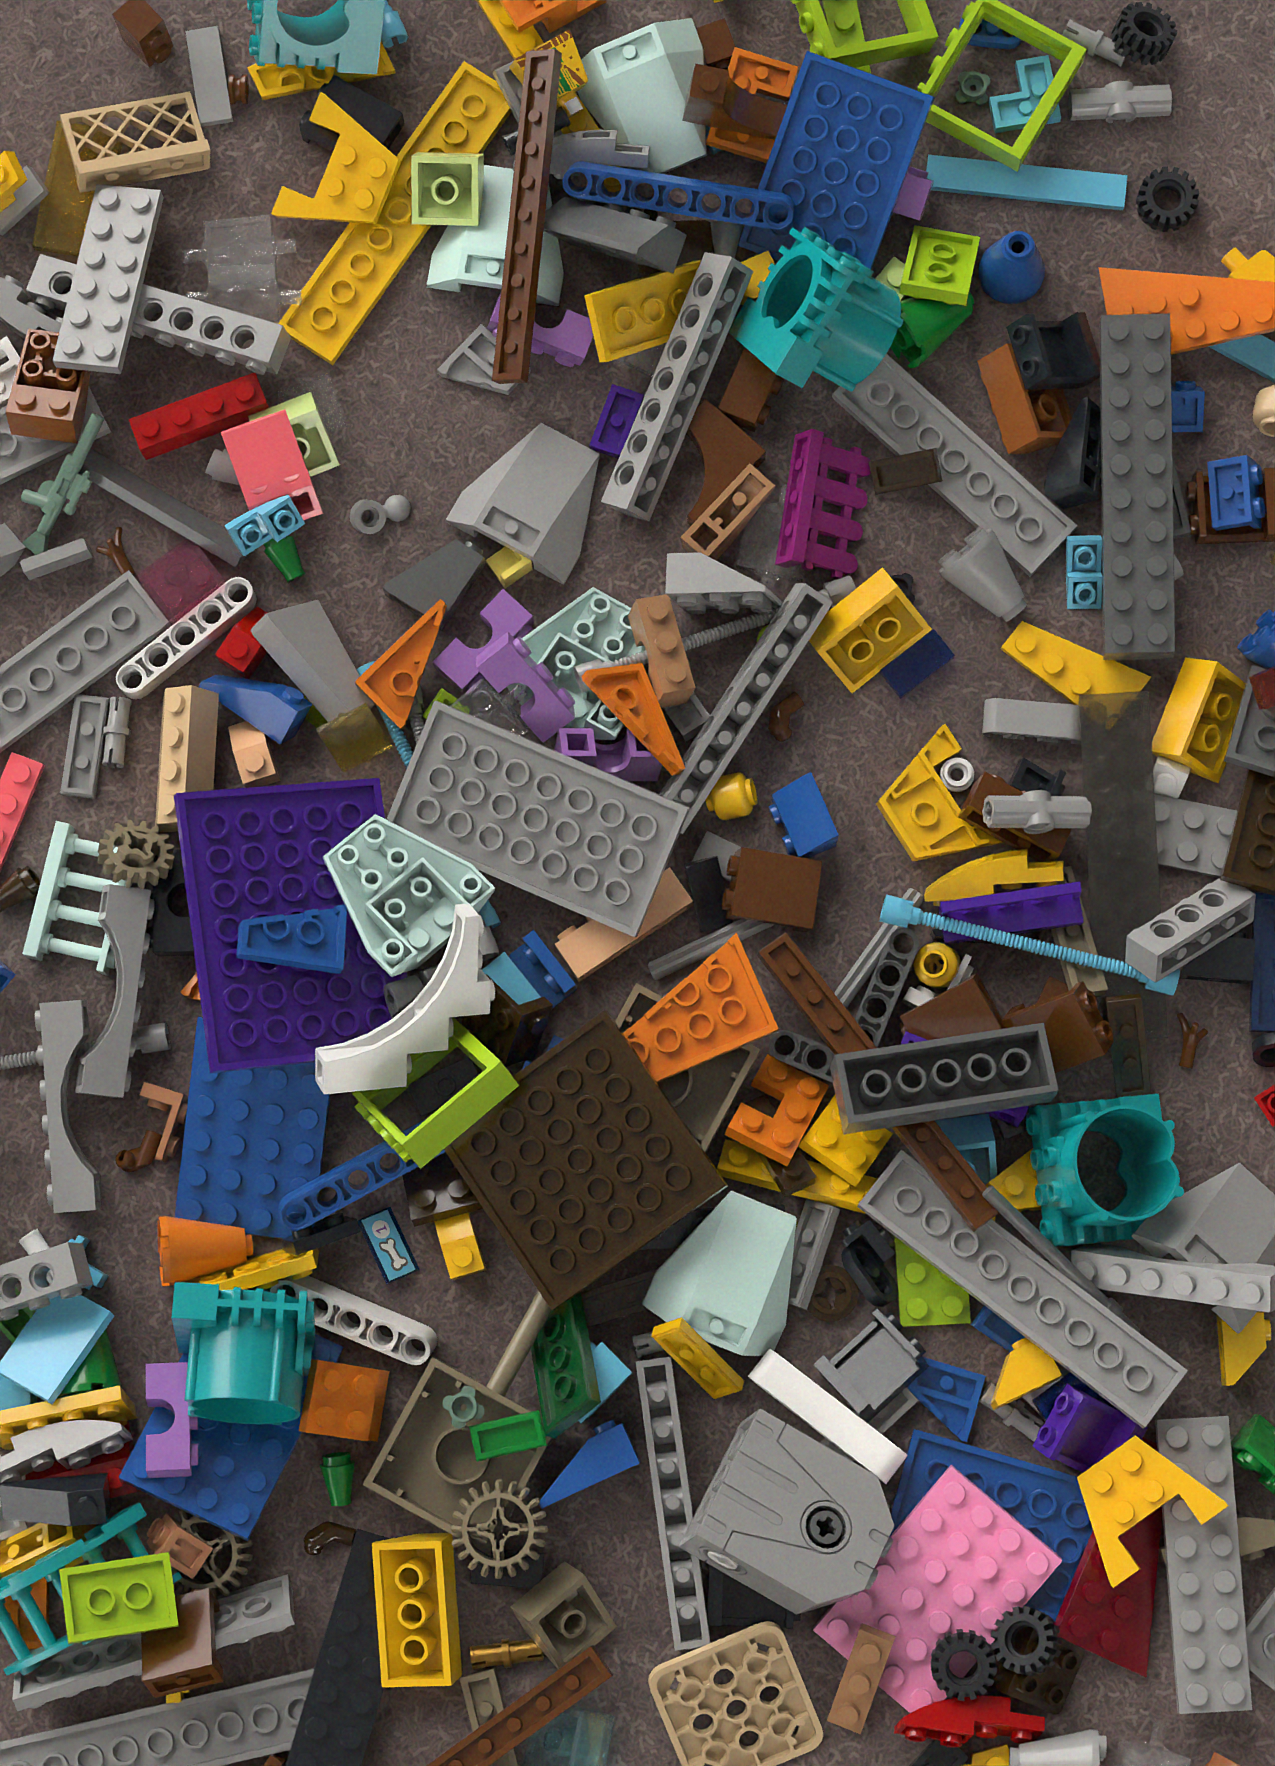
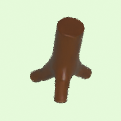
(116, 553)
(1190, 1041)

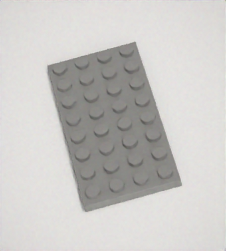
(538, 818)

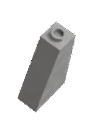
(312, 657)

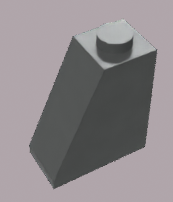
(442, 575)

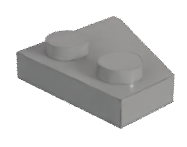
(474, 362)

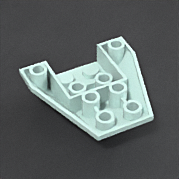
(642, 91)
(478, 252)
(579, 633)
(402, 892)
(730, 1277)

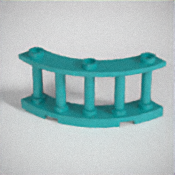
(18, 1586)

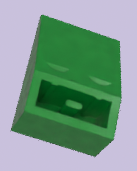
(1255, 1450)

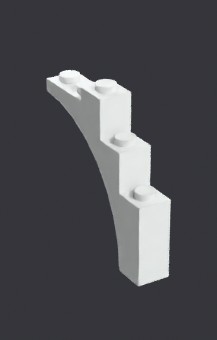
(383, 1055)

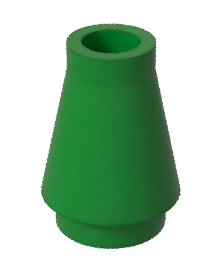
(285, 557)
(338, 1477)

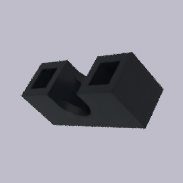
(170, 933)

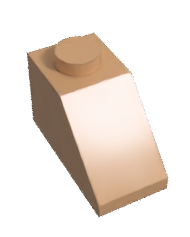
(253, 755)

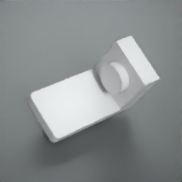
(918, 996)

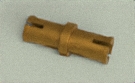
(505, 1653)

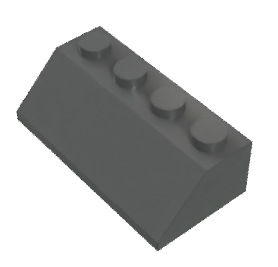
(616, 233)

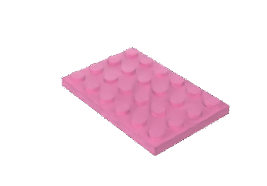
(948, 1569)

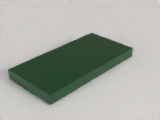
(564, 1368)

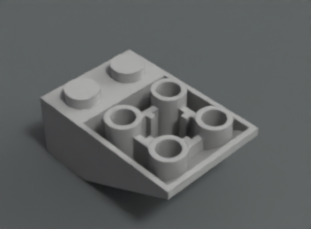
(704, 583)

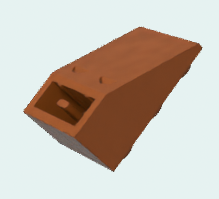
(44, 398)

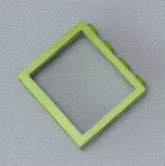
(1027, 30)
(917, 41)
(452, 1117)

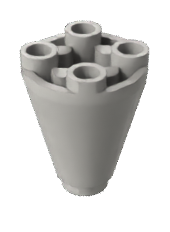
(984, 574)
(1071, 1749)

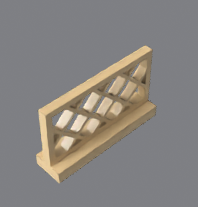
(141, 162)

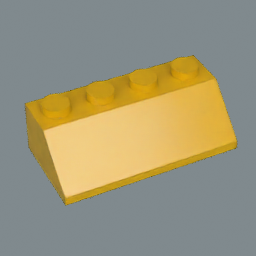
(417, 1610)

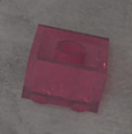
(180, 580)

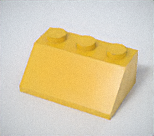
(868, 630)
(1200, 718)

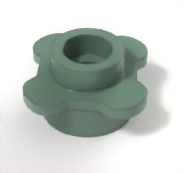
(975, 79)
(453, 1404)

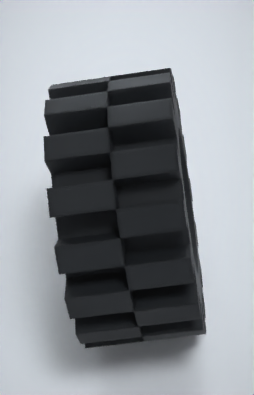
(1149, 46)
(1167, 180)
(1006, 1634)
(967, 1686)

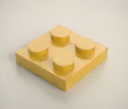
(843, 1154)

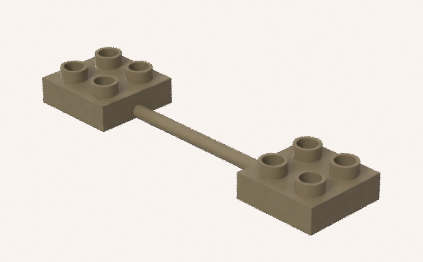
(432, 1462)

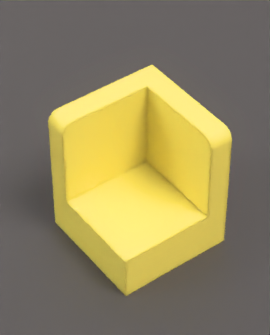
(508, 566)

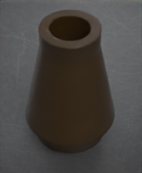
(19, 887)

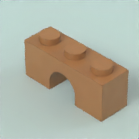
(657, 630)

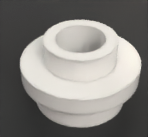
(962, 765)

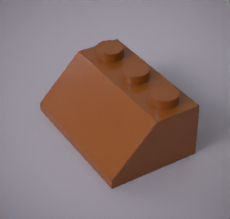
(1025, 417)

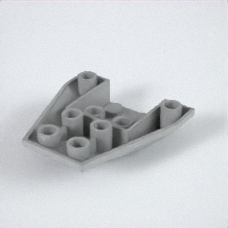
(534, 501)
(1217, 1223)

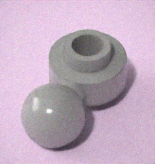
(395, 508)

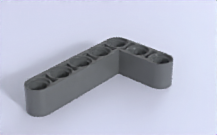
(874, 1026)

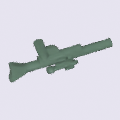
(67, 485)

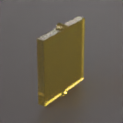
(354, 737)

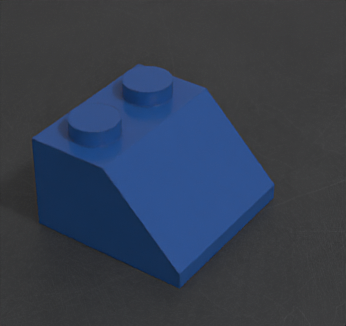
(804, 818)

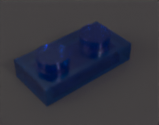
(917, 664)

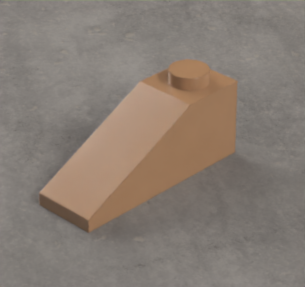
(728, 514)

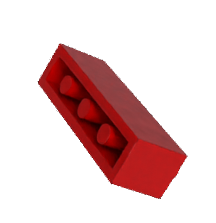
(198, 416)

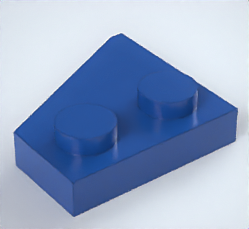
(949, 1395)

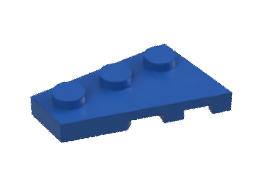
(299, 940)

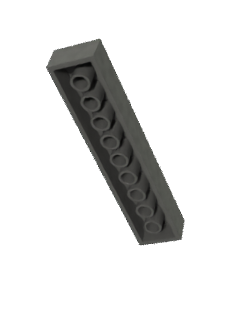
(1137, 487)

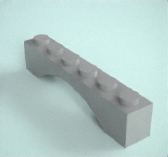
(124, 920)
(74, 1179)
(1127, 1271)

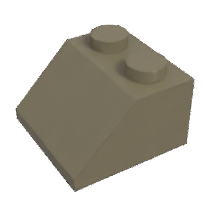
(563, 1615)

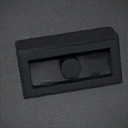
(707, 892)

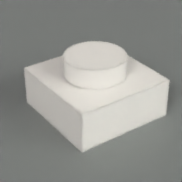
(1169, 777)

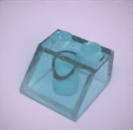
(572, 1739)

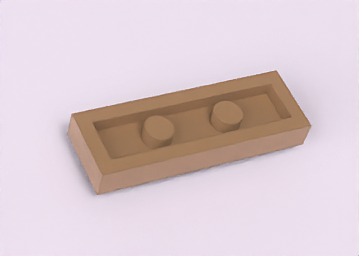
(861, 1678)

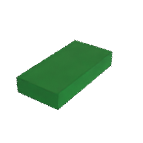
(508, 1435)

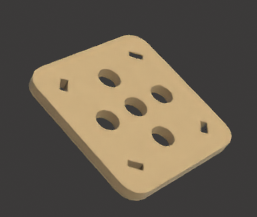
(751, 1672)

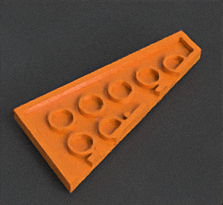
(1200, 307)
(704, 1015)

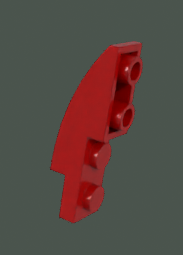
(957, 1720)

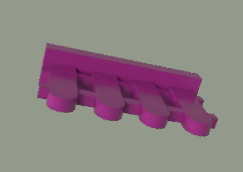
(803, 505)

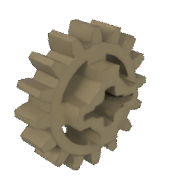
(135, 854)

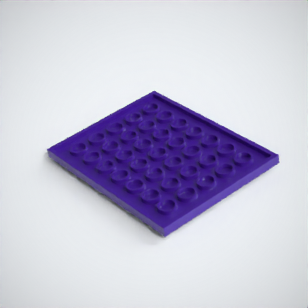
(263, 857)

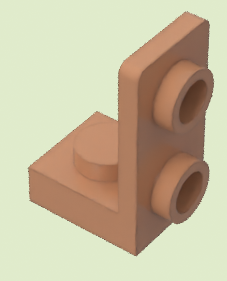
(160, 1099)
(185, 1549)

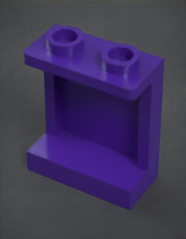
(1083, 1430)

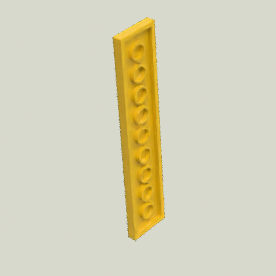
(372, 254)

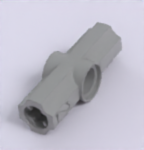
(1119, 101)
(1036, 812)

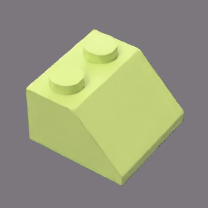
(447, 188)
(308, 430)

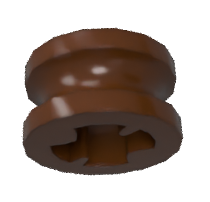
(238, 89)

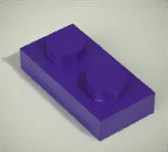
(616, 421)

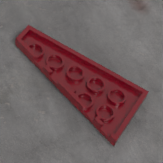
(1117, 1619)

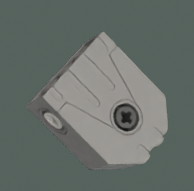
(791, 1518)

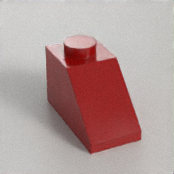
(240, 648)

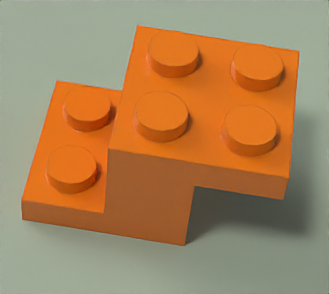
(551, 12)
(344, 1400)

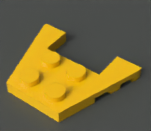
(354, 179)
(923, 808)
(1128, 1489)

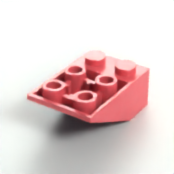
(271, 464)

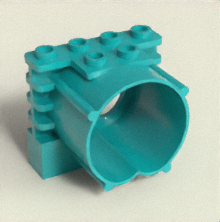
(339, 38)
(819, 315)
(1143, 1167)
(243, 1351)

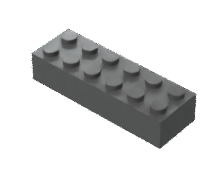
(943, 1078)

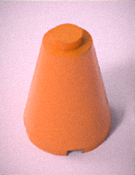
(198, 1248)

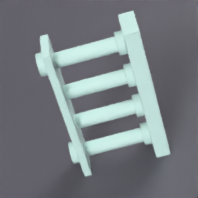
(48, 908)

